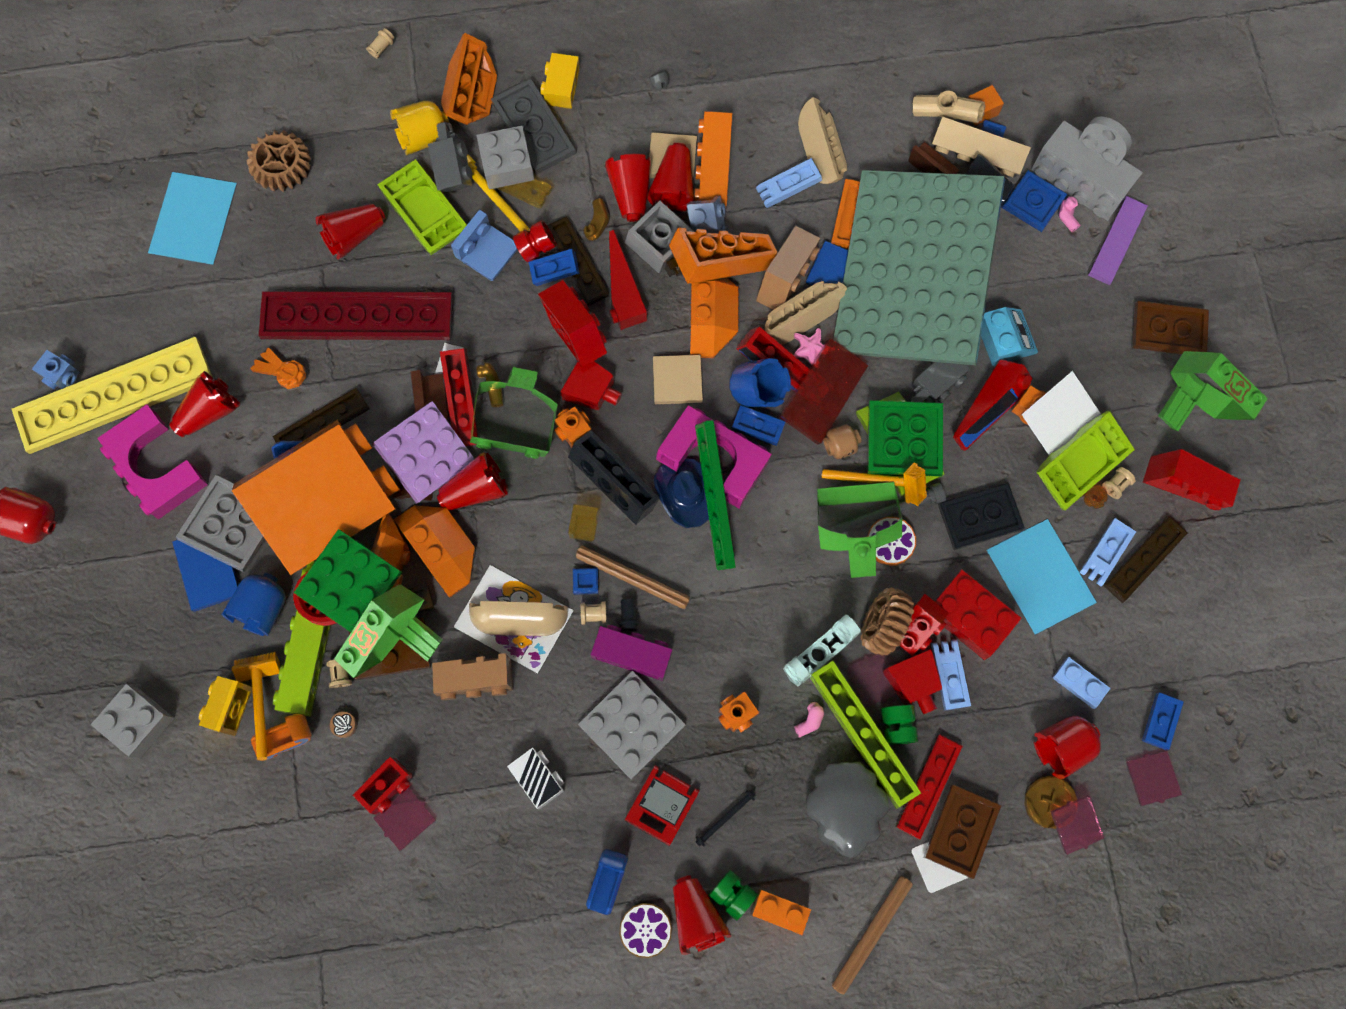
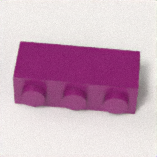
(632, 652)

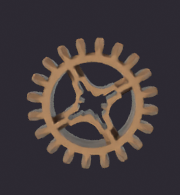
(273, 172)
(887, 621)

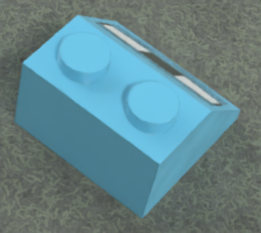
(1007, 335)

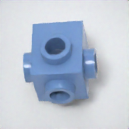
(56, 370)

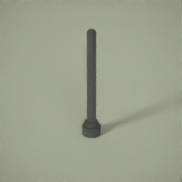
(935, 495)

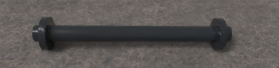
(750, 796)

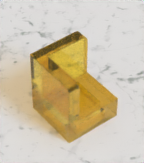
(583, 523)

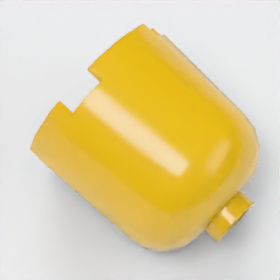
(417, 125)

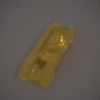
(523, 192)

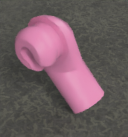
(1066, 213)
(813, 721)

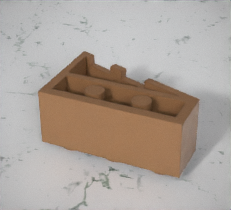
(788, 267)
(472, 677)

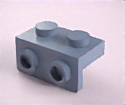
(707, 215)

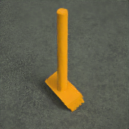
(913, 481)
(255, 669)

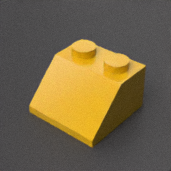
(225, 705)

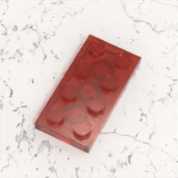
(823, 391)

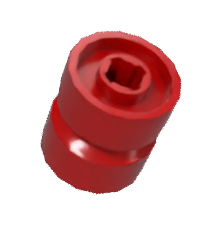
(533, 241)

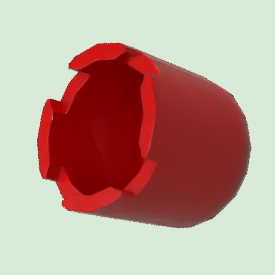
(25, 516)
(1068, 745)

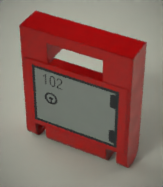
(664, 800)

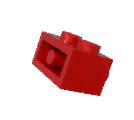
(926, 620)
(383, 785)

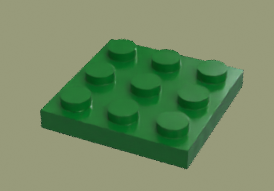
(903, 436)
(346, 580)

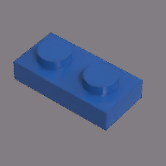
(554, 267)
(758, 425)
(1162, 721)

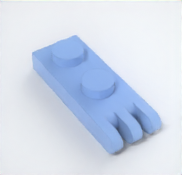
(789, 183)
(1108, 551)
(952, 676)

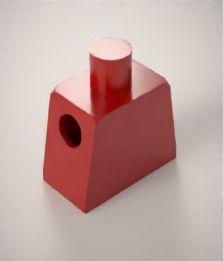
(590, 386)
(916, 680)

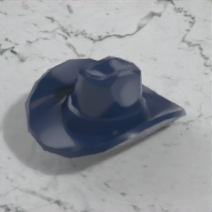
(683, 493)

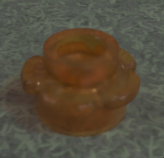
(1101, 495)

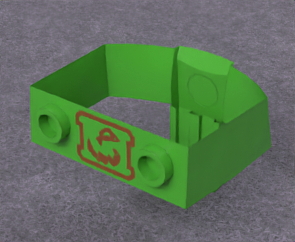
(1244, 398)
(381, 627)

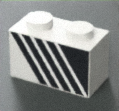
(536, 778)

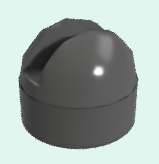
(659, 81)

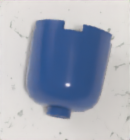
(760, 383)
(256, 603)

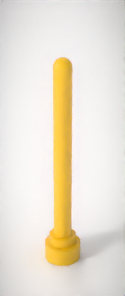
(495, 197)

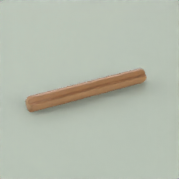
(632, 577)
(872, 935)

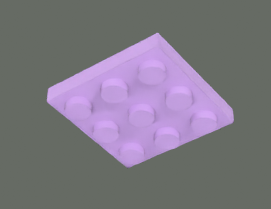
(423, 452)

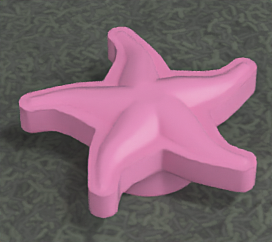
(809, 347)

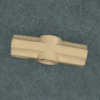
(960, 107)

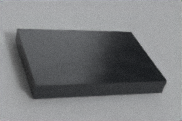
(981, 516)

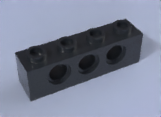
(613, 477)

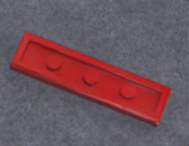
(931, 784)

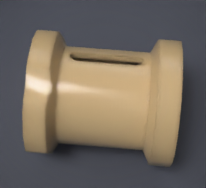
(1119, 482)
(593, 612)
(338, 675)

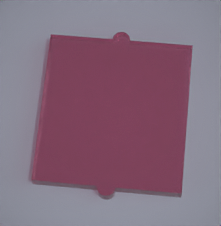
(870, 680)
(1153, 778)
(404, 819)
(1077, 824)

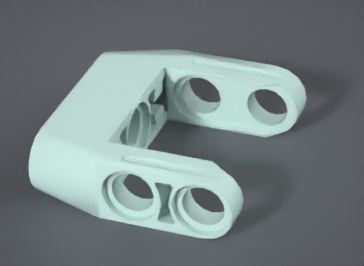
(846, 631)

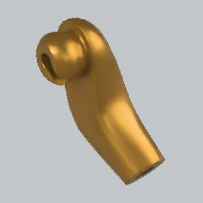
(599, 221)
(489, 372)

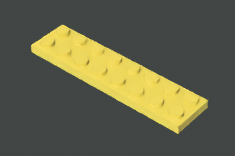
(109, 395)

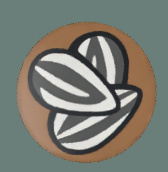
(343, 724)

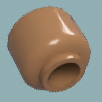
(842, 441)

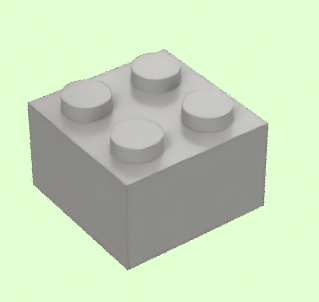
(505, 157)
(653, 234)
(132, 721)

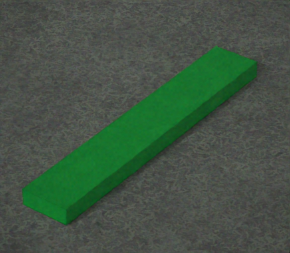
(715, 495)

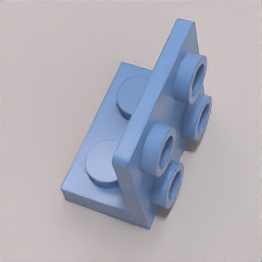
(483, 247)

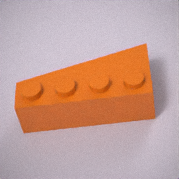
(714, 156)
(720, 255)

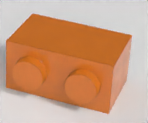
(780, 912)

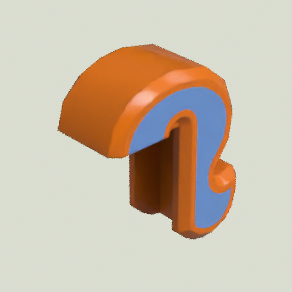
(286, 735)

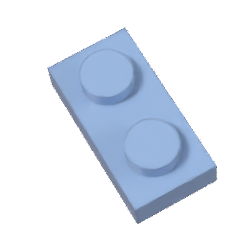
(1081, 683)

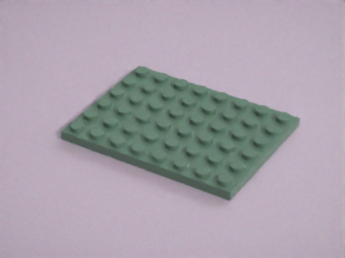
(919, 265)

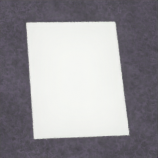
(1061, 413)

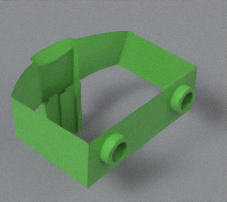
(521, 379)
(861, 550)

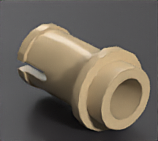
(380, 43)

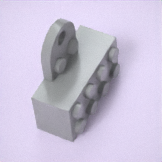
(1090, 164)

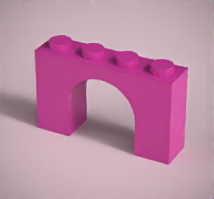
(124, 445)
(747, 457)

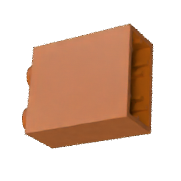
(314, 492)

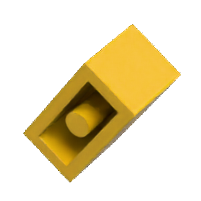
(561, 80)

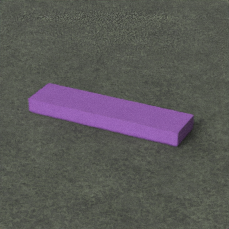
(1117, 240)

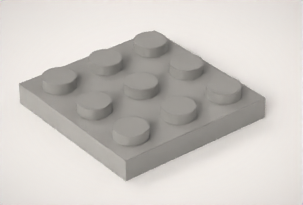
(222, 527)
(631, 725)

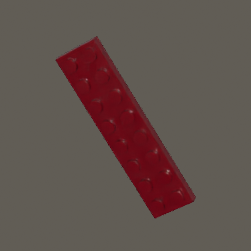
(356, 315)

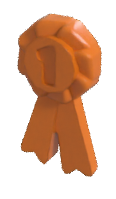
(289, 373)

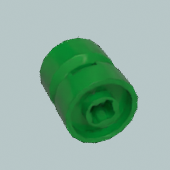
(903, 716)
(733, 895)

